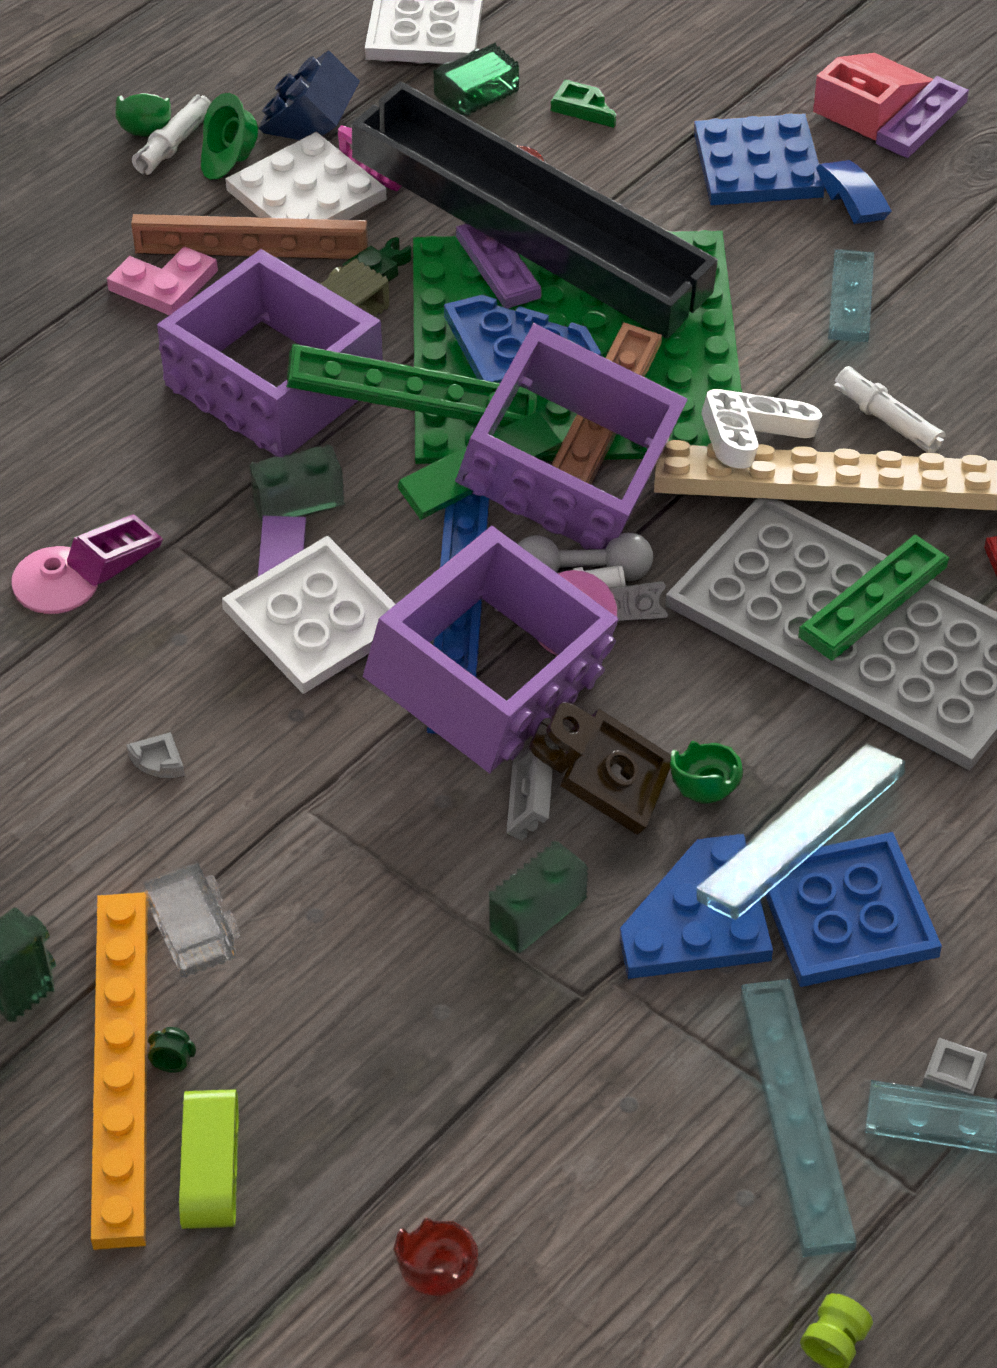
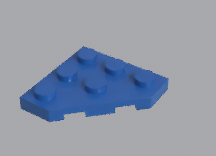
(494, 333)
(682, 935)

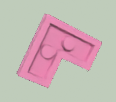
(166, 287)

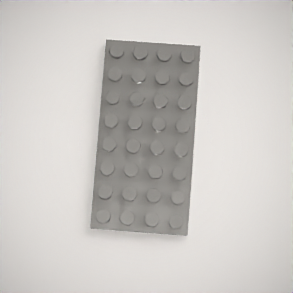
(917, 671)

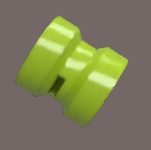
(835, 1334)

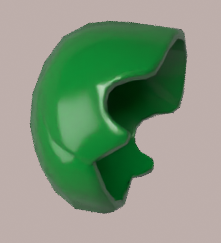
(142, 113)
(706, 771)

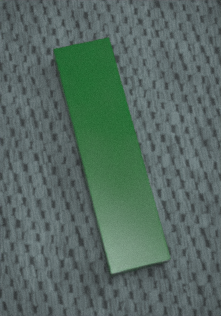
(435, 484)
(873, 597)

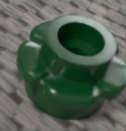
(170, 1049)

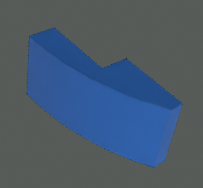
(856, 189)

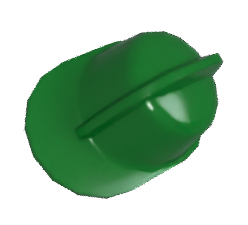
(227, 135)

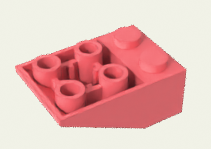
(865, 91)

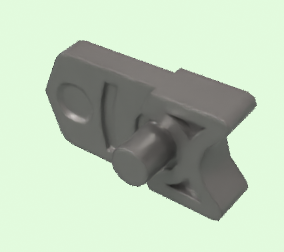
(639, 601)

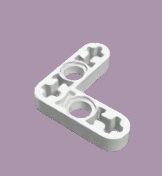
(736, 415)

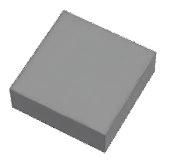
(954, 1068)

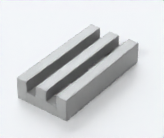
(528, 794)

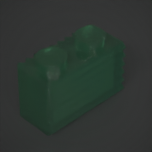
(476, 79)
(297, 483)
(537, 896)
(23, 963)

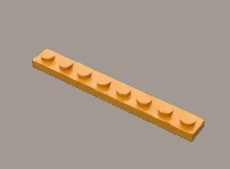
(120, 1073)

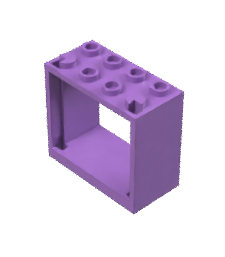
(291, 304)
(592, 390)
(452, 698)

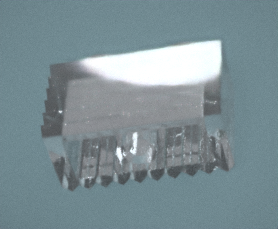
(191, 919)

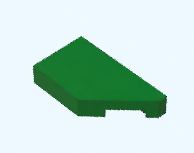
(583, 103)

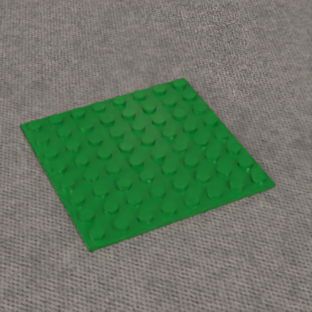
(689, 362)

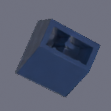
(310, 99)

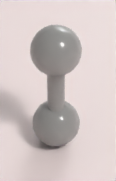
(628, 551)

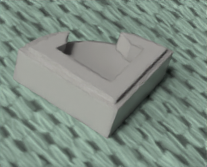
(157, 756)

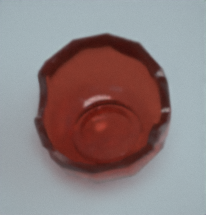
(436, 1256)

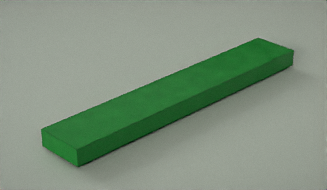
(399, 385)

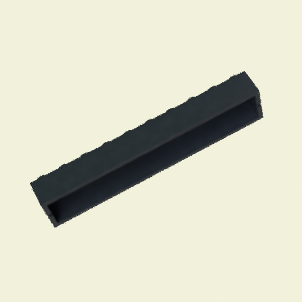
(534, 209)

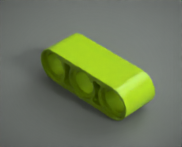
(209, 1159)

